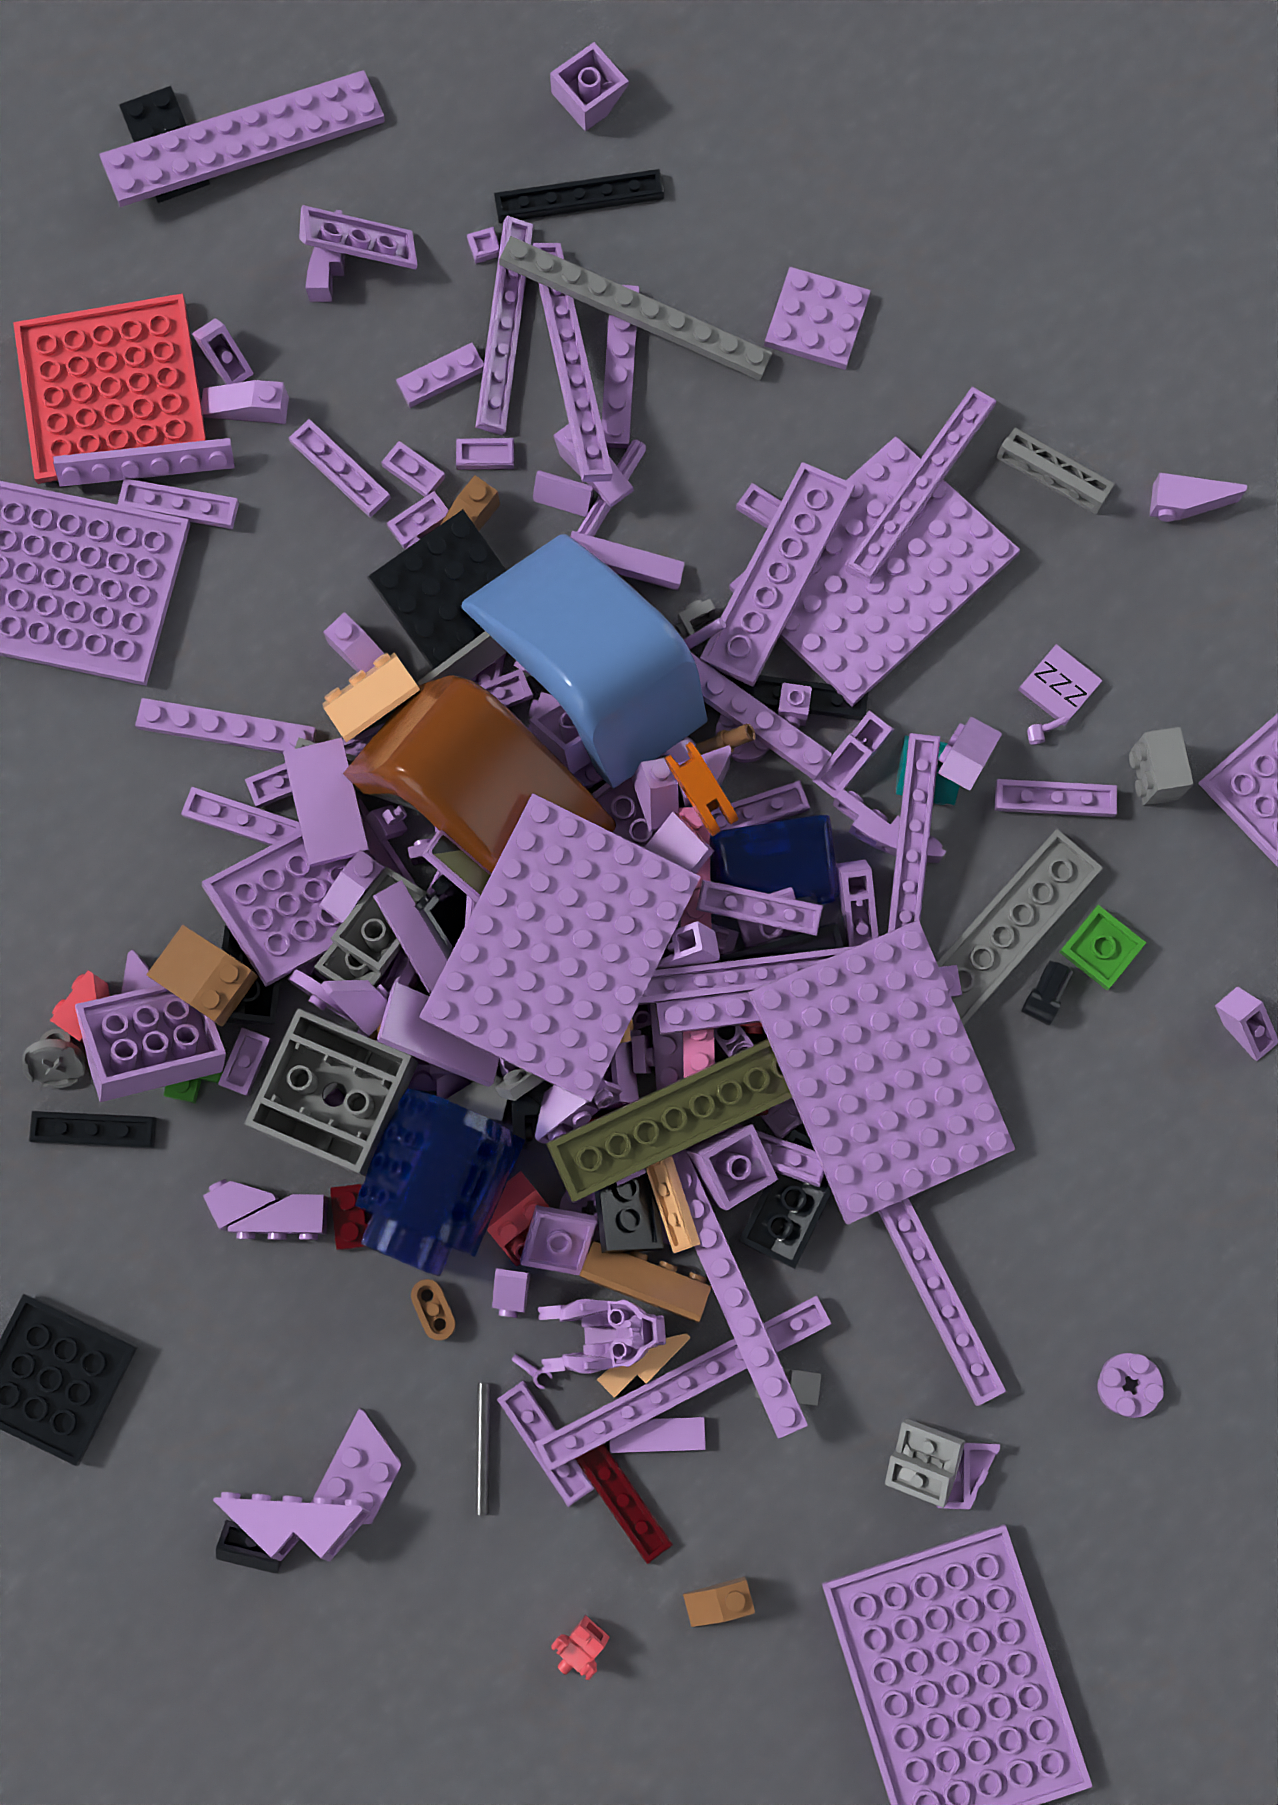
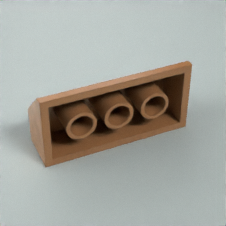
(647, 1282)

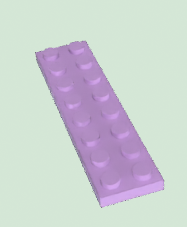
(777, 573)

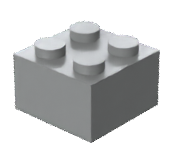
(1161, 766)

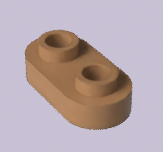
(431, 1311)

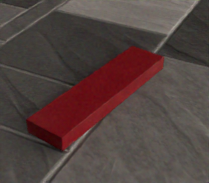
(624, 1503)

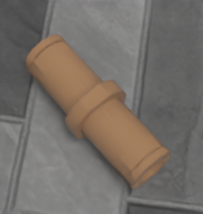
(734, 738)

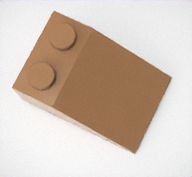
(202, 975)

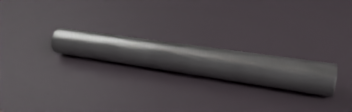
(482, 1448)

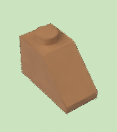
(719, 1602)

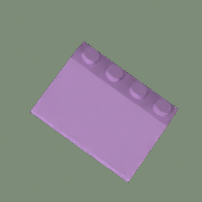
(146, 1042)

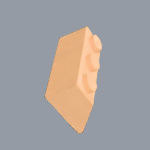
(370, 695)

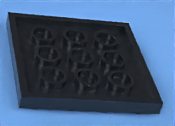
(432, 580)
(57, 1378)

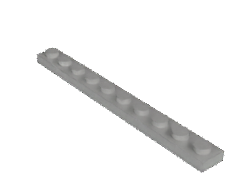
(634, 308)

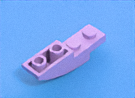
(873, 828)

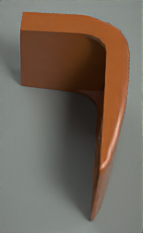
(468, 767)

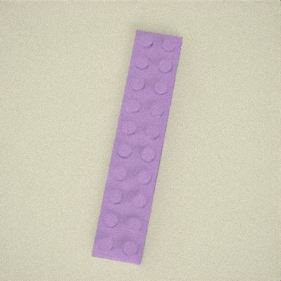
(241, 138)

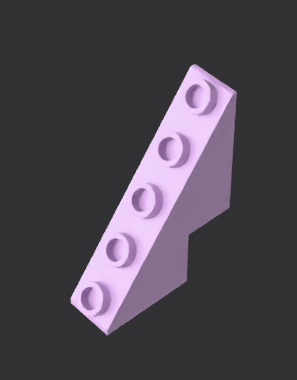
(281, 1524)

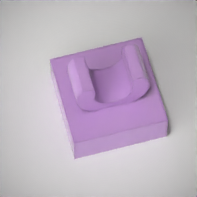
(388, 822)
(725, 938)

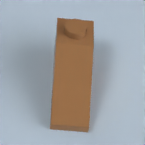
(478, 502)

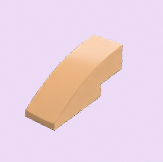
(617, 1378)

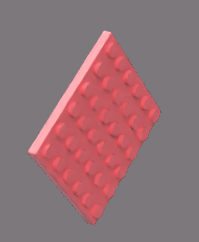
(108, 380)

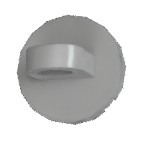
(54, 1060)

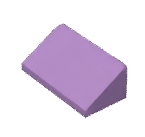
(563, 493)

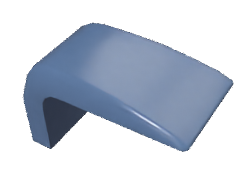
(597, 652)

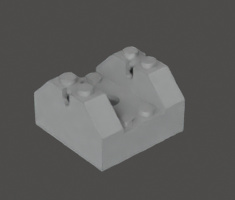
(309, 1060)

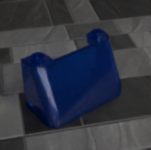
(779, 856)

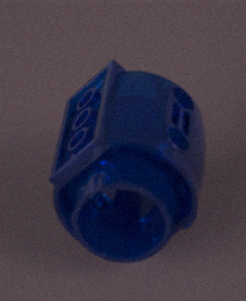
(435, 1181)

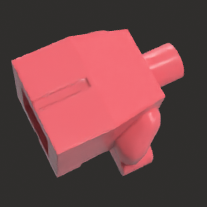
(581, 1648)

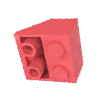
(84, 989)
(513, 1216)

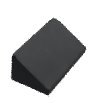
(240, 1549)

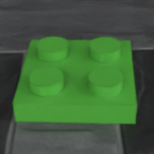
(1102, 947)

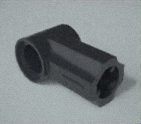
(1045, 998)

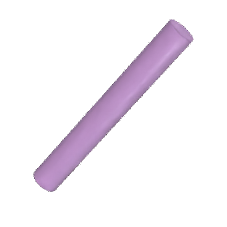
(705, 633)

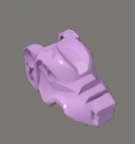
(614, 1334)

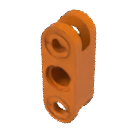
(701, 789)

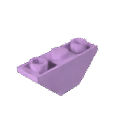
(565, 1111)

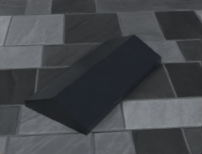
(786, 1214)

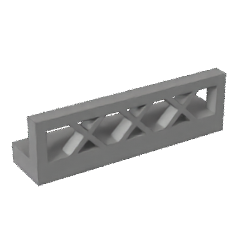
(1052, 474)

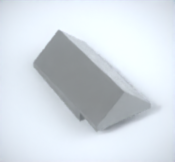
(365, 940)

